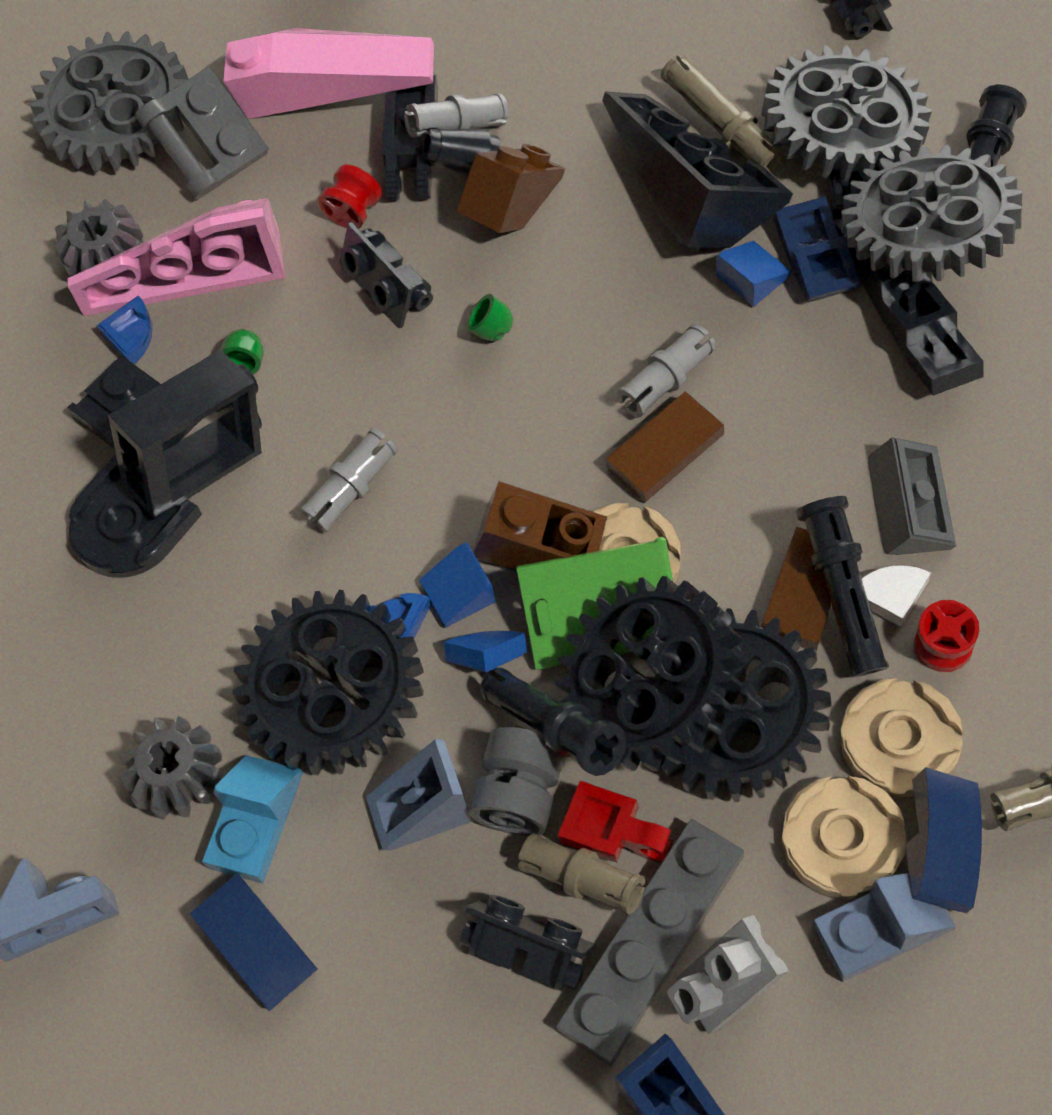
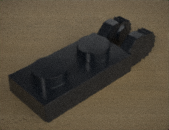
(399, 147)

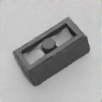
(910, 498)

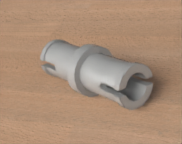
(456, 113)
(666, 370)
(349, 480)

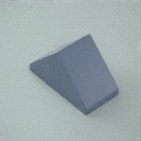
(419, 799)

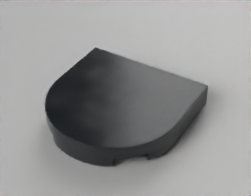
(117, 534)

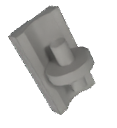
(727, 977)

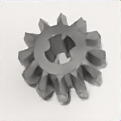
(95, 236)
(148, 763)

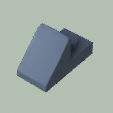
(36, 918)
(879, 926)

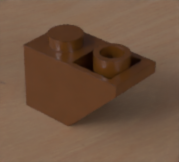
(508, 186)
(533, 528)

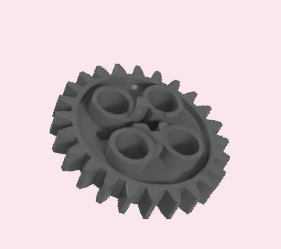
(94, 96)
(844, 111)
(932, 213)

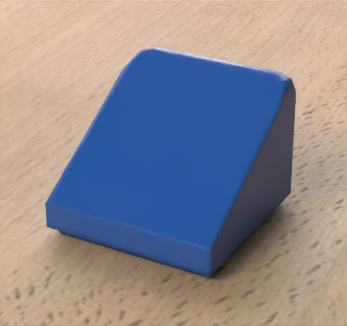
(750, 271)
(458, 586)

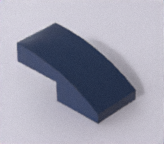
(815, 249)
(948, 848)
(253, 941)

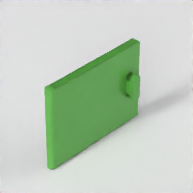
(572, 587)

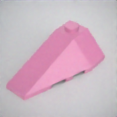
(322, 67)
(205, 255)

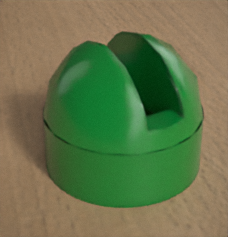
(490, 318)
(244, 348)

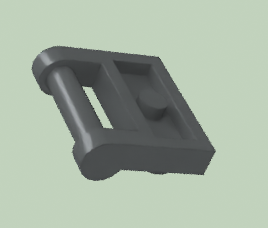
(215, 124)

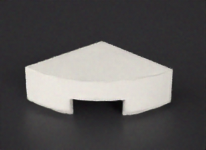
(895, 591)

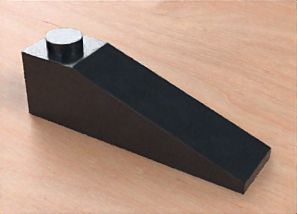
(689, 177)

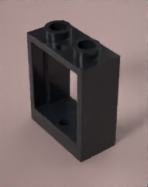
(172, 476)

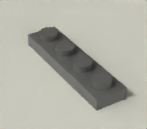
(650, 942)

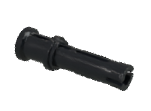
(993, 129)
(837, 558)
(565, 726)

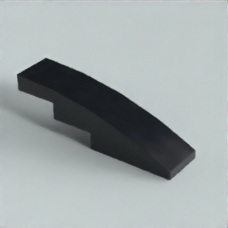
(921, 325)

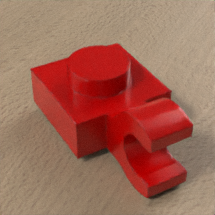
(607, 823)

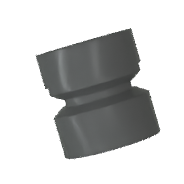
(515, 790)

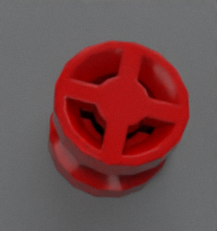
(350, 196)
(948, 622)

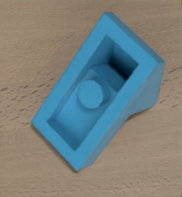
(253, 814)

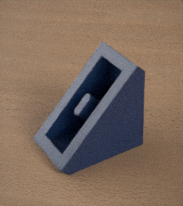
(664, 1084)

